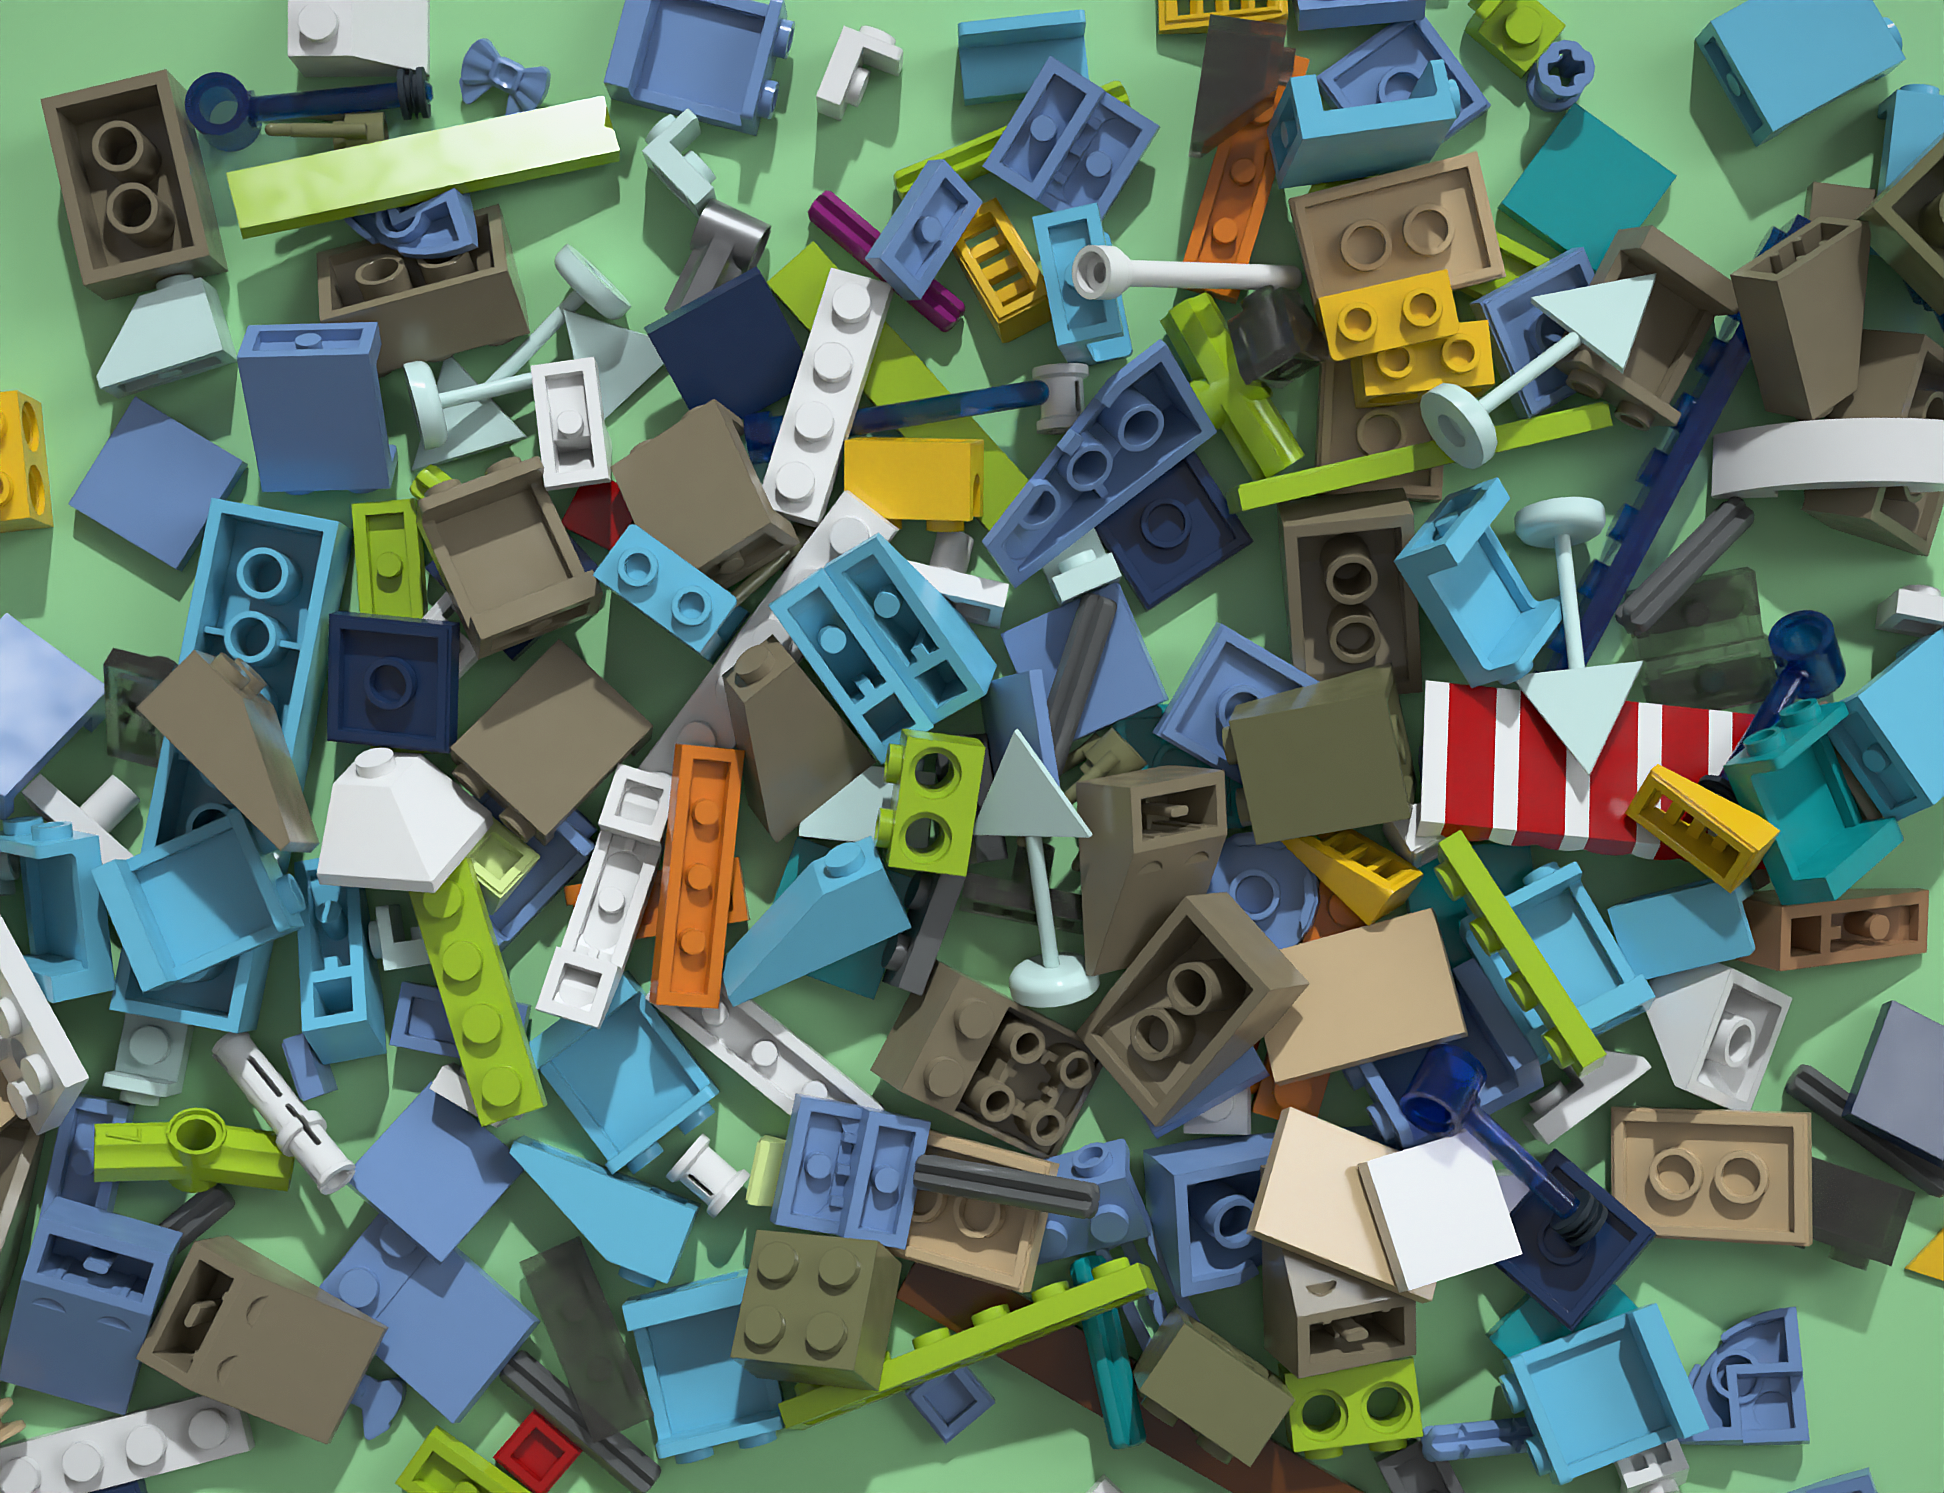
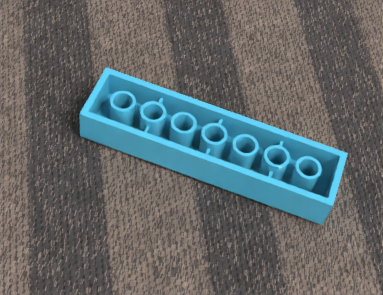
(266, 599)

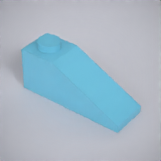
(913, 627)
(849, 662)
(820, 918)
(338, 971)
(618, 1214)

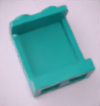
(1799, 788)

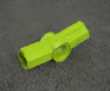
(1240, 410)
(190, 1153)

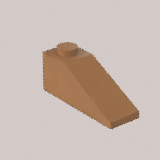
(1847, 930)

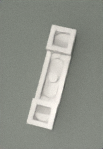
(1829, 456)
(610, 899)

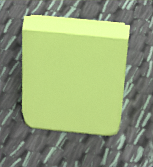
(501, 864)
(765, 1171)

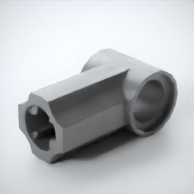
(722, 248)

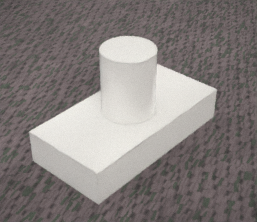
(975, 597)
(95, 816)

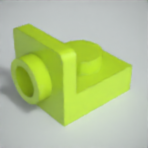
(1514, 31)

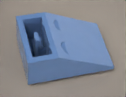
(87, 1304)

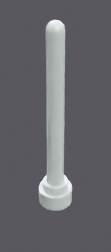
(1106, 273)

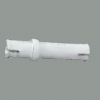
(297, 1129)

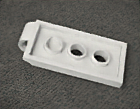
(34, 1050)

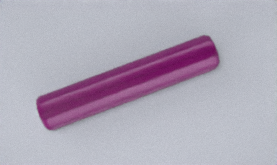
(859, 236)

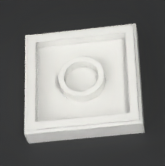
(1439, 1210)

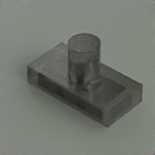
(127, 683)
(1015, 898)

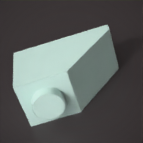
(168, 338)
(854, 810)

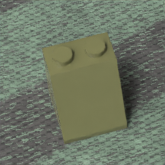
(1322, 757)

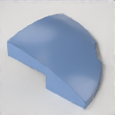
(424, 229)
(1753, 1385)

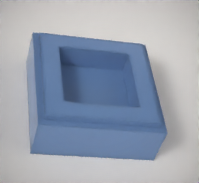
(307, 1070)
(951, 1401)

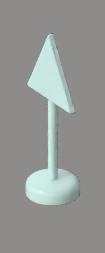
(1596, 315)
(622, 358)
(483, 423)
(1582, 700)
(1032, 805)

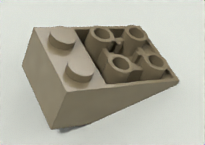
(1148, 850)
(989, 1062)
(1328, 1319)
(261, 1339)

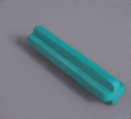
(1111, 1367)

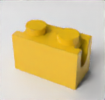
(917, 478)

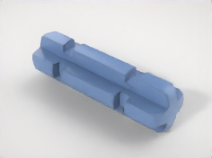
(1475, 1439)

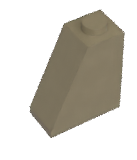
(1806, 315)
(791, 738)

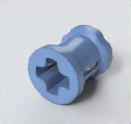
(1573, 64)

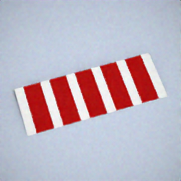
(1513, 782)

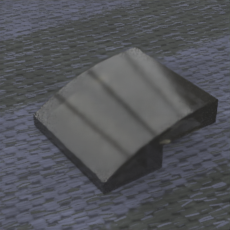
(1708, 646)

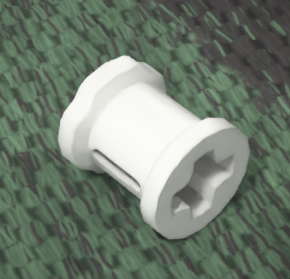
(1065, 396)
(708, 1175)

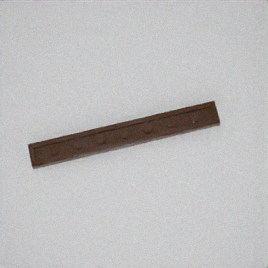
(1065, 1365)

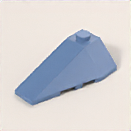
(1115, 449)
(1202, 1206)

